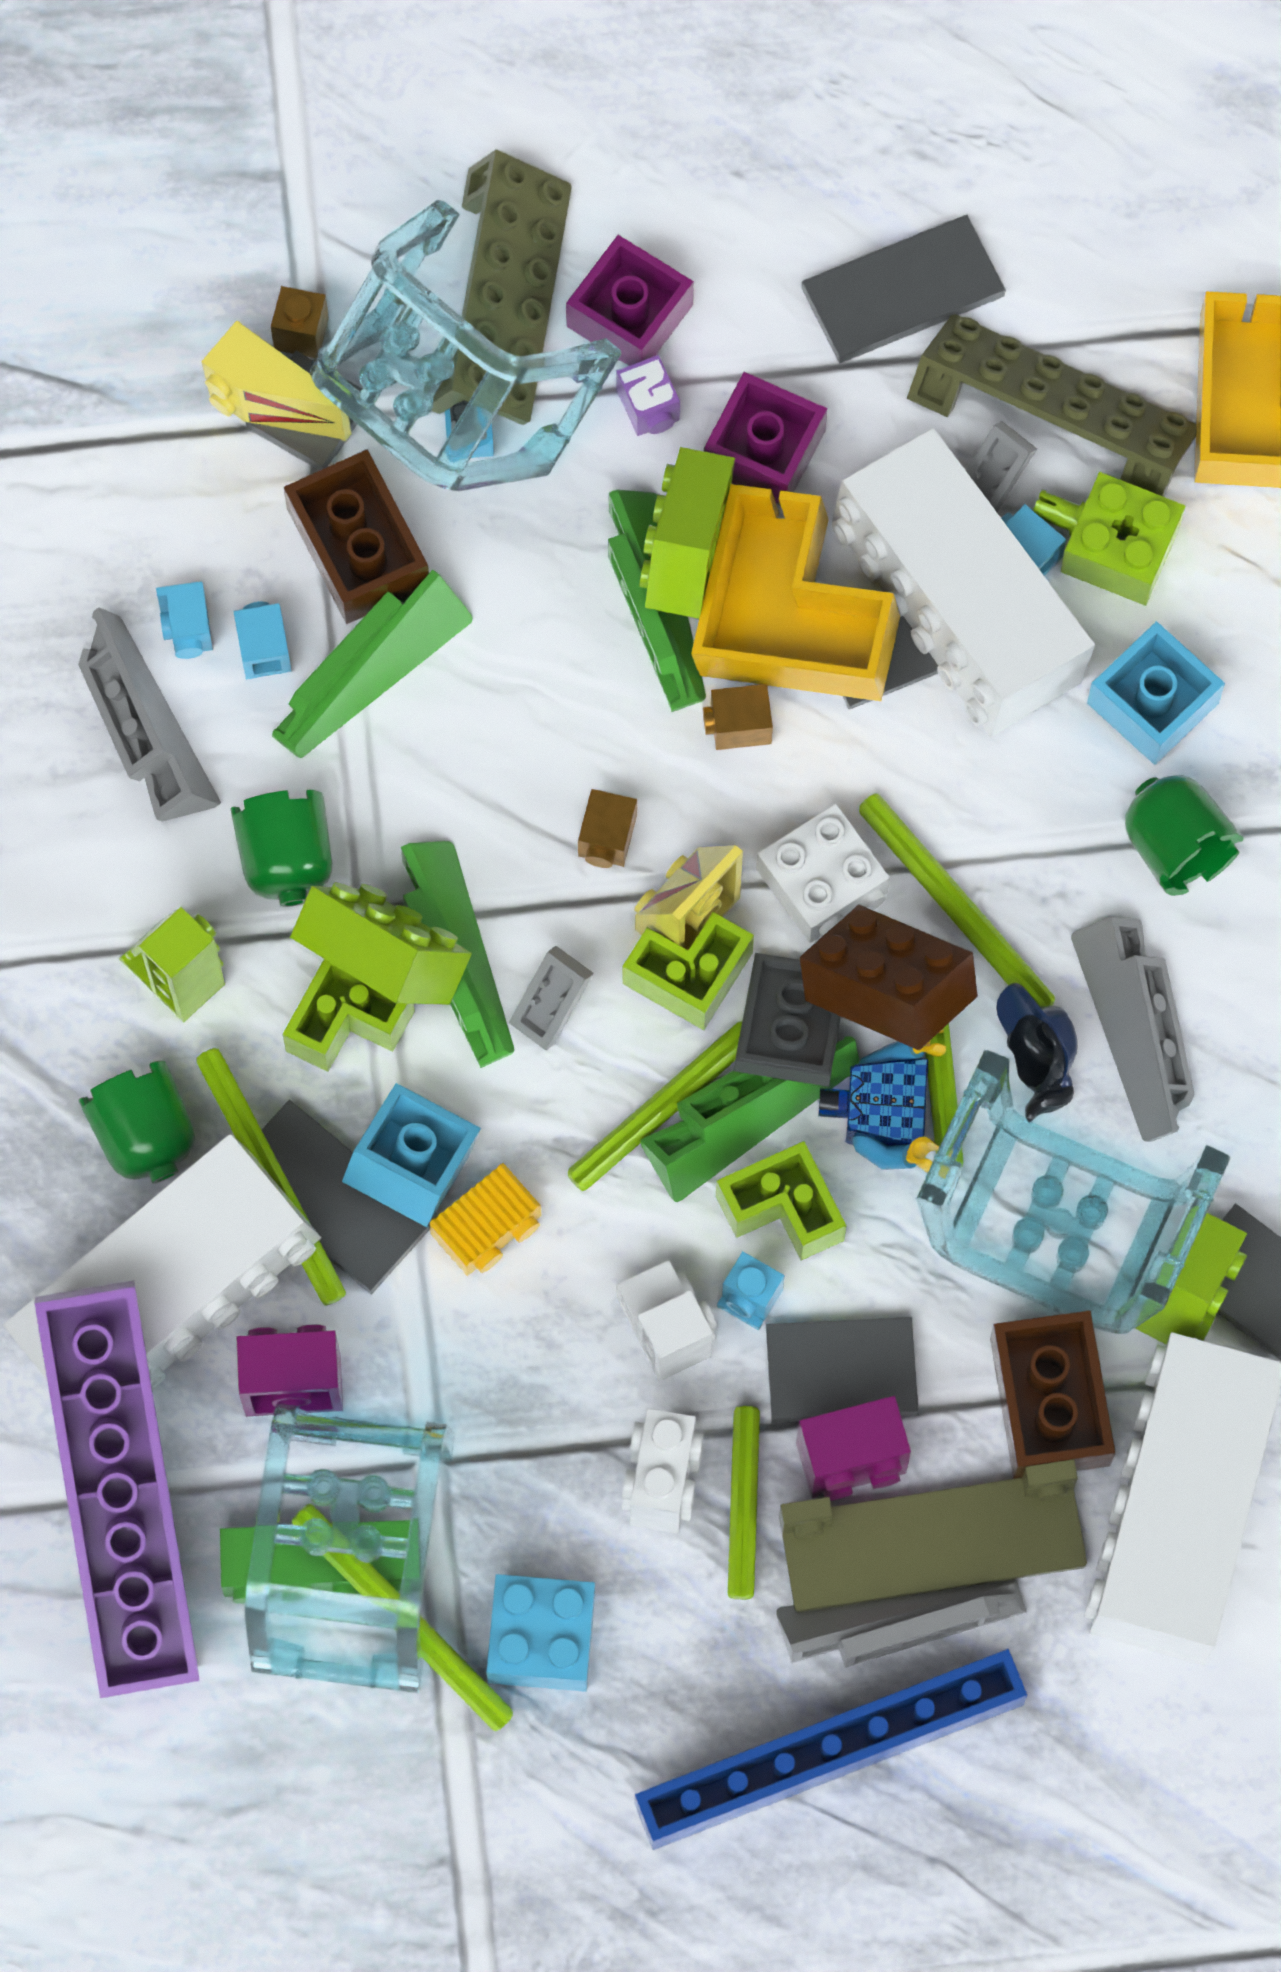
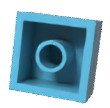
(1155, 693)
(411, 1155)
(541, 1633)

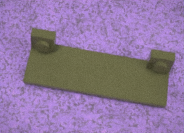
(509, 271)
(1056, 393)
(933, 1539)

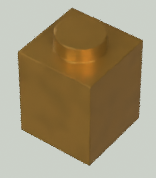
(299, 321)
(739, 717)
(607, 829)

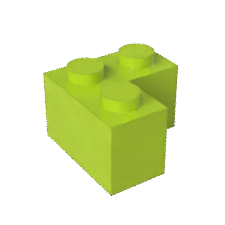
(690, 980)
(336, 1006)
(784, 1189)
(1198, 1288)

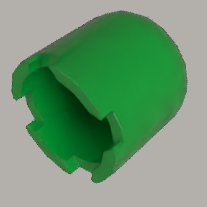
(1180, 832)
(283, 845)
(141, 1123)

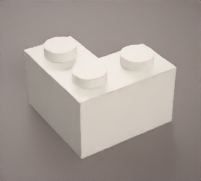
(667, 1319)

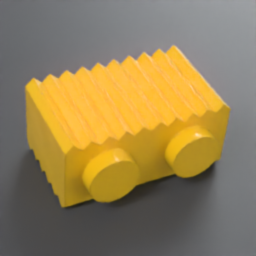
(486, 1221)

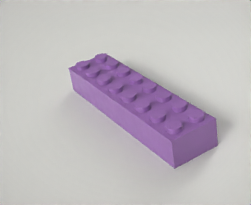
(117, 1489)

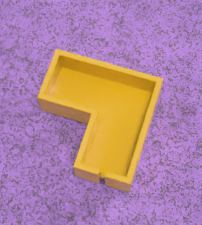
(1239, 392)
(772, 620)

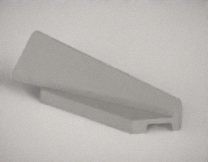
(143, 723)
(1138, 1021)
(897, 1623)

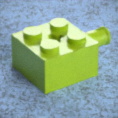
(1112, 512)

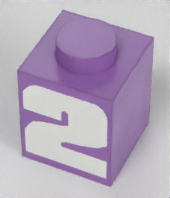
(648, 396)

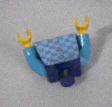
(886, 1106)

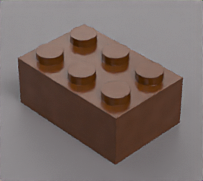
(355, 535)
(889, 977)
(1052, 1392)

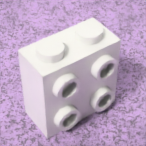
(822, 873)
(664, 1454)

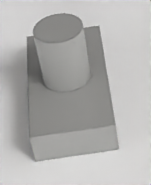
(1000, 463)
(551, 997)

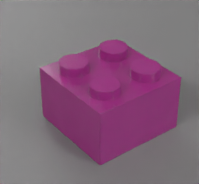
(630, 301)
(768, 435)
(289, 1370)
(853, 1448)

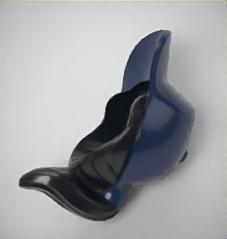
(1042, 1048)

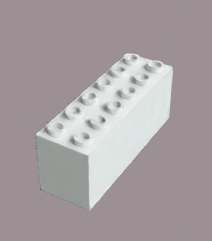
(961, 582)
(192, 1255)
(1184, 1498)

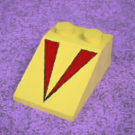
(267, 387)
(694, 889)

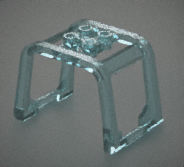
(423, 376)
(951, 1238)
(284, 1658)

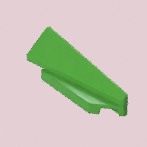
(664, 634)
(371, 661)
(446, 904)
(730, 1120)

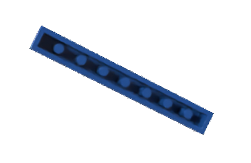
(830, 1749)

